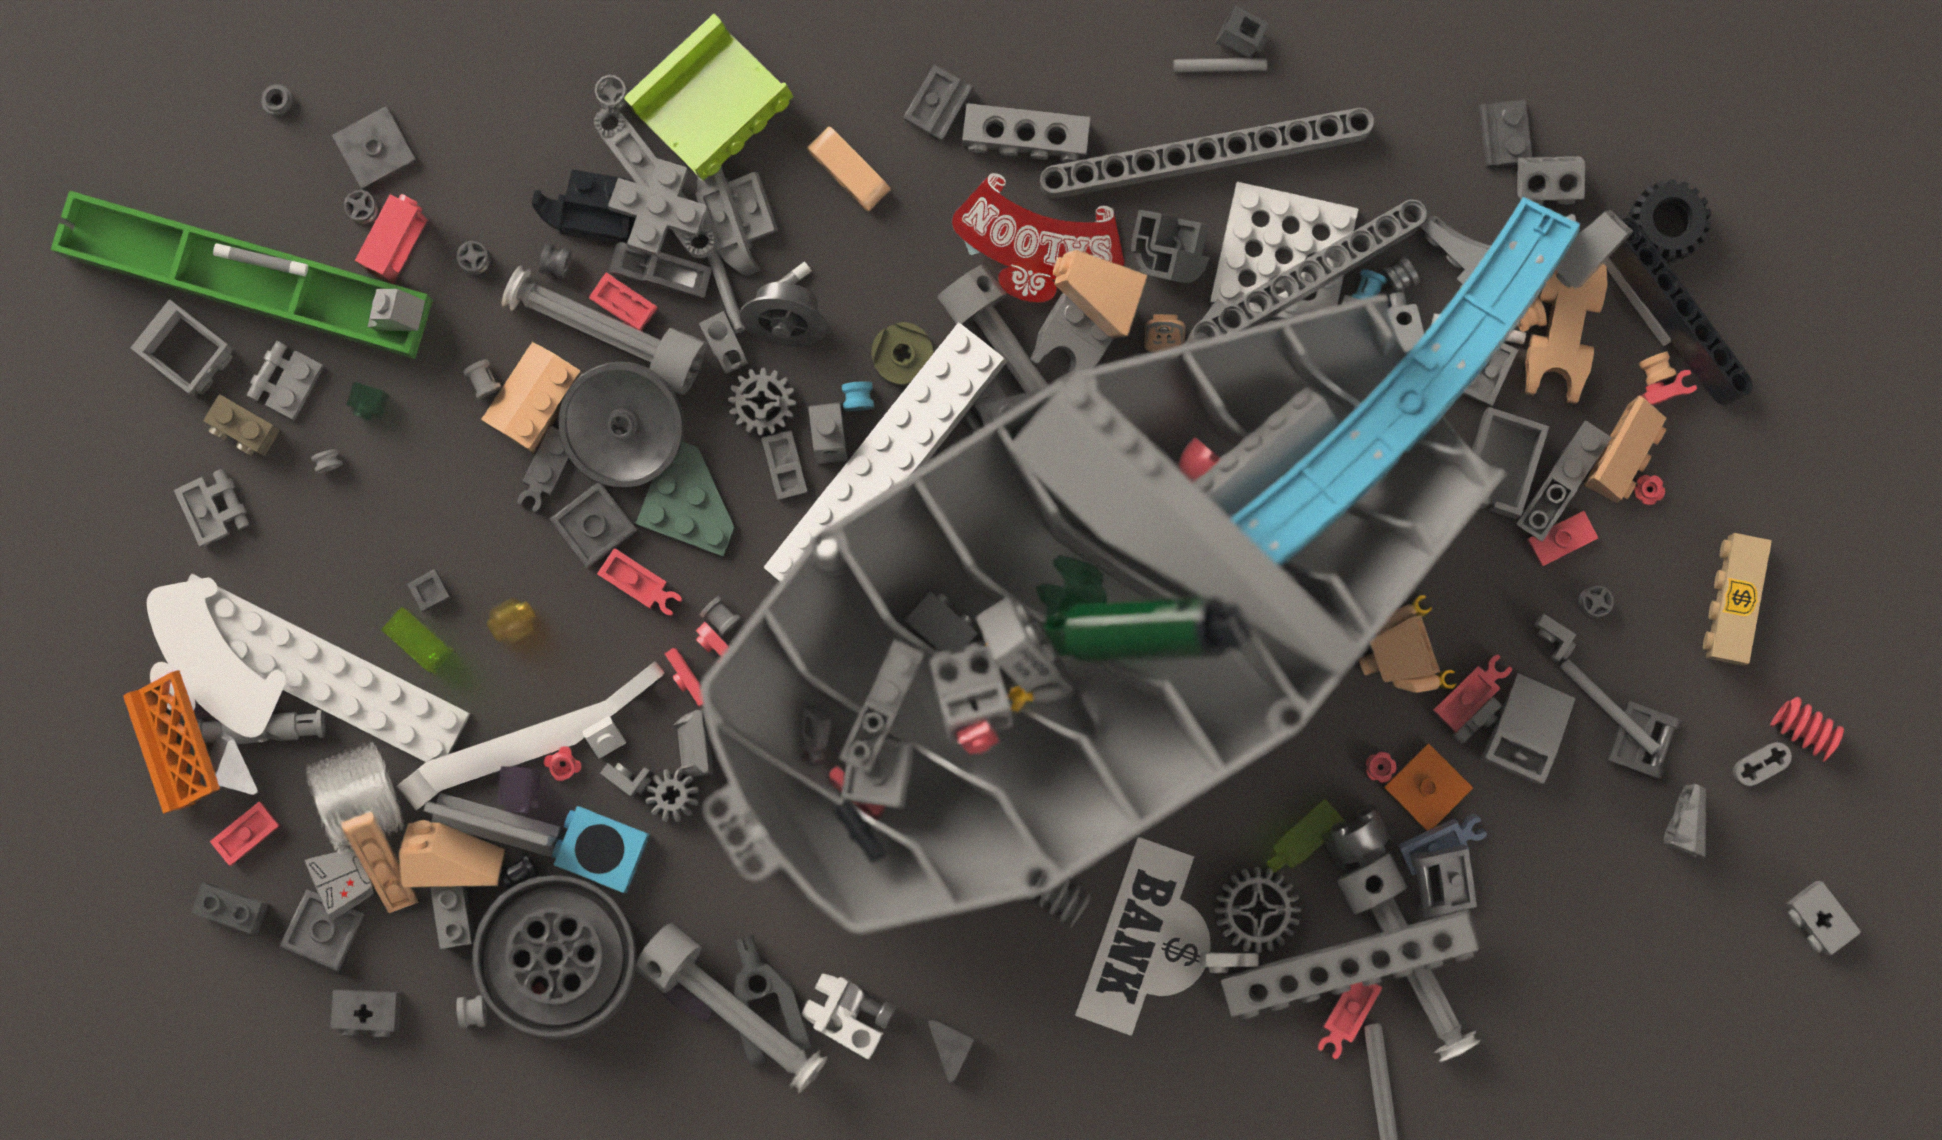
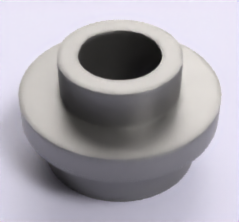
(268, 96)

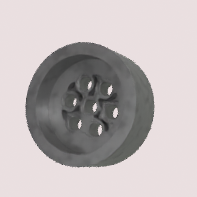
(604, 980)

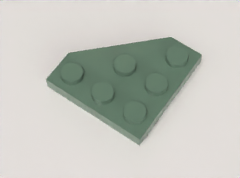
(688, 504)

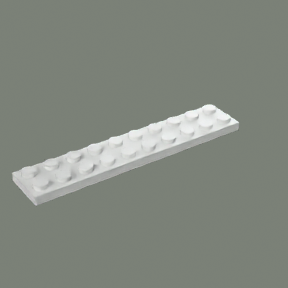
(901, 439)
(338, 679)

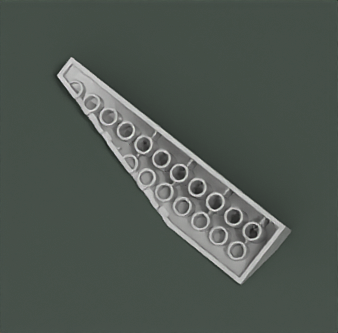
(1161, 518)

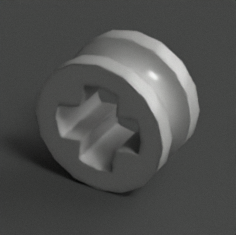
(326, 460)

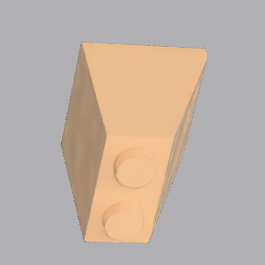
(1100, 290)

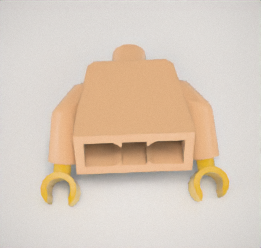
(1405, 652)

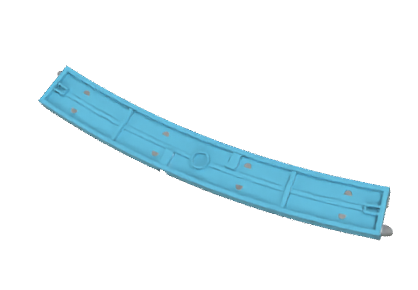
(1416, 389)

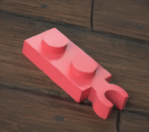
(637, 581)
(1470, 695)
(1348, 1015)

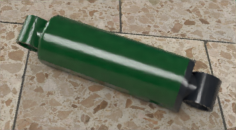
(1148, 630)

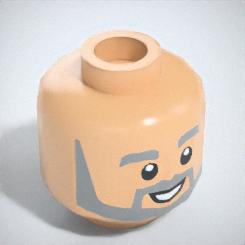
(1164, 332)

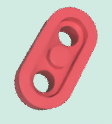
(710, 640)

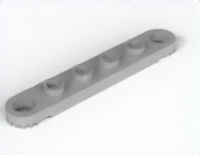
(640, 164)

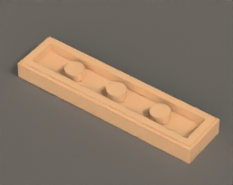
(379, 861)

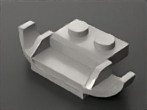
(736, 216)

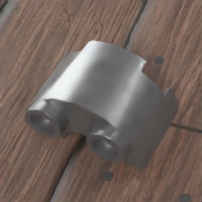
(1358, 841)

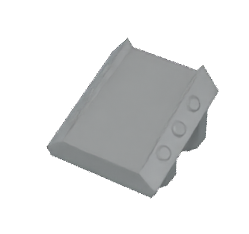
(694, 744)
(1688, 823)

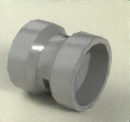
(609, 87)

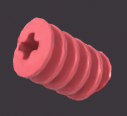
(1808, 727)

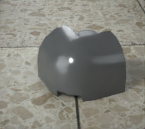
(1169, 246)

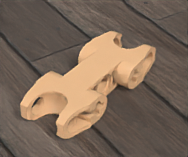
(1561, 347)

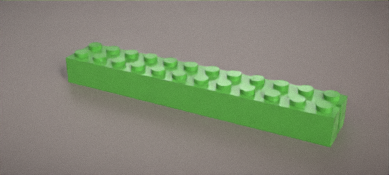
(184, 261)

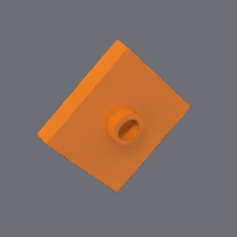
(1428, 787)

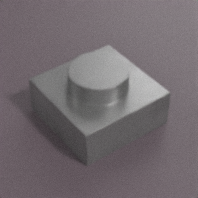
(429, 590)

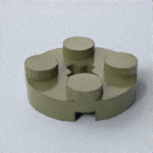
(894, 338)

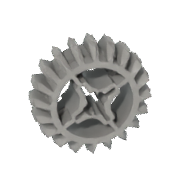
(1284, 910)

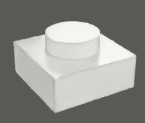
(604, 737)

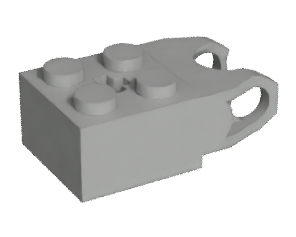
(1073, 332)

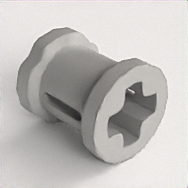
(482, 379)
(720, 616)

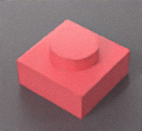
(977, 737)

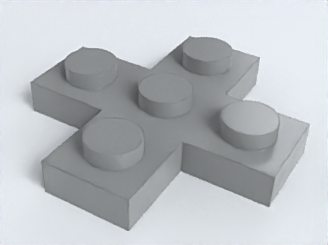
(657, 207)

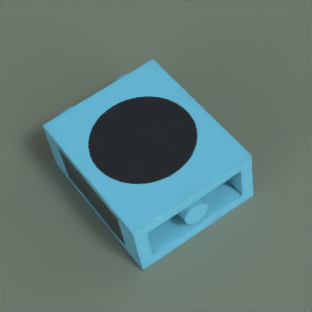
(600, 848)

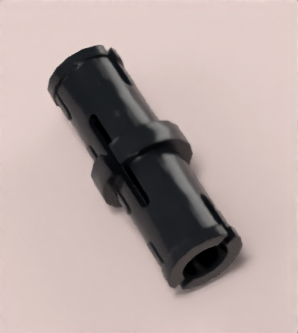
(860, 831)

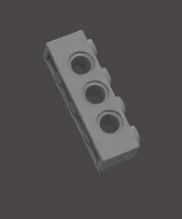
(981, 117)

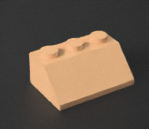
(532, 397)
(1627, 450)

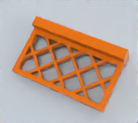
(157, 739)

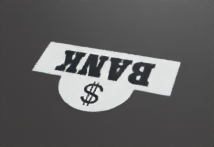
(1148, 942)

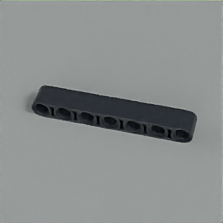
(1681, 317)

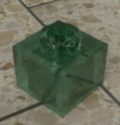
(367, 401)

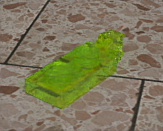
(1304, 836)

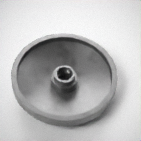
(621, 424)

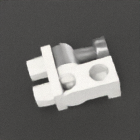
(840, 1012)

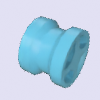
(857, 396)

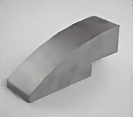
(661, 271)

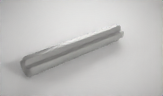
(1380, 1082)

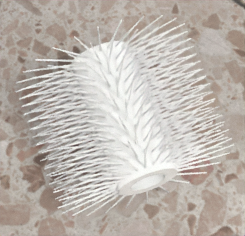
(356, 795)

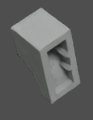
(395, 311)

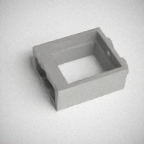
(157, 332)

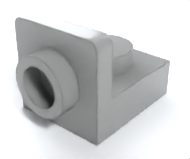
(1553, 631)
(621, 777)

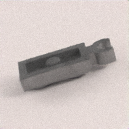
(545, 469)

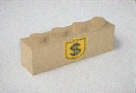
(1738, 599)

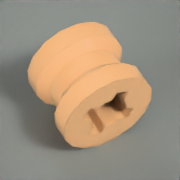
(1534, 316)
(1657, 368)

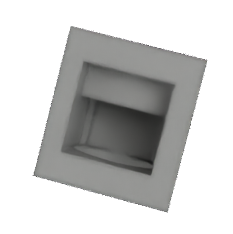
(723, 342)

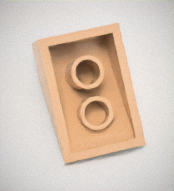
(447, 857)

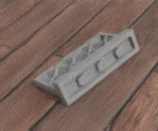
(494, 824)

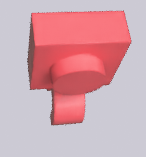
(1659, 392)

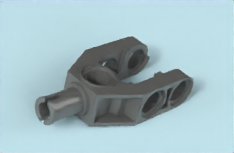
(775, 983)

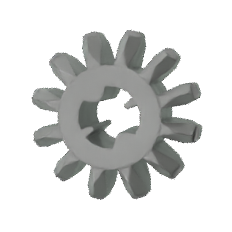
(663, 789)

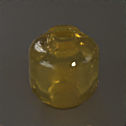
(510, 620)

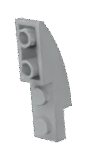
(1563, 480)
(882, 705)

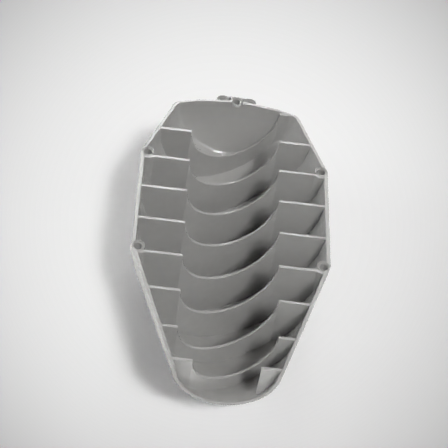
(1133, 731)

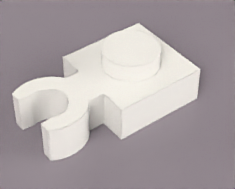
(1221, 961)

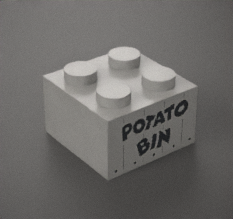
(1018, 644)

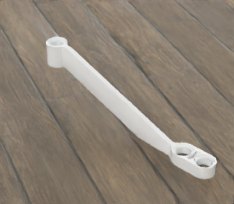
(518, 745)

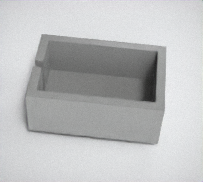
(1515, 447)

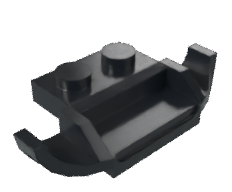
(585, 209)

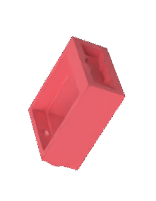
(392, 238)

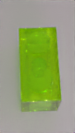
(417, 640)

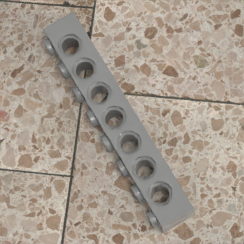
(1456, 925)

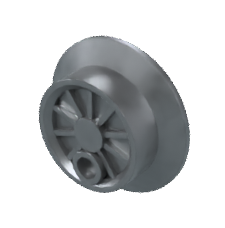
(784, 315)

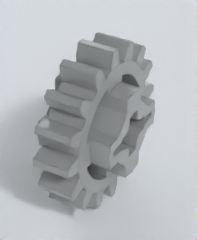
(761, 415)

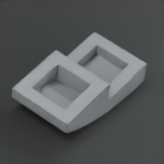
(784, 464)

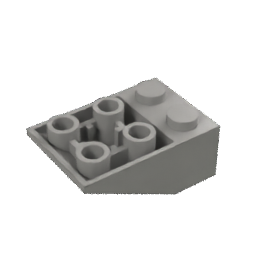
(1529, 730)

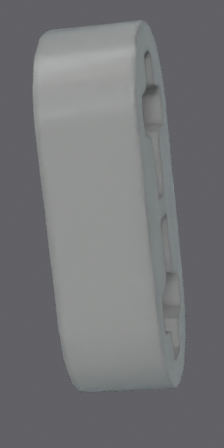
(1758, 758)

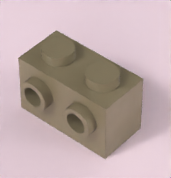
(242, 425)

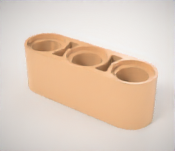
(848, 168)

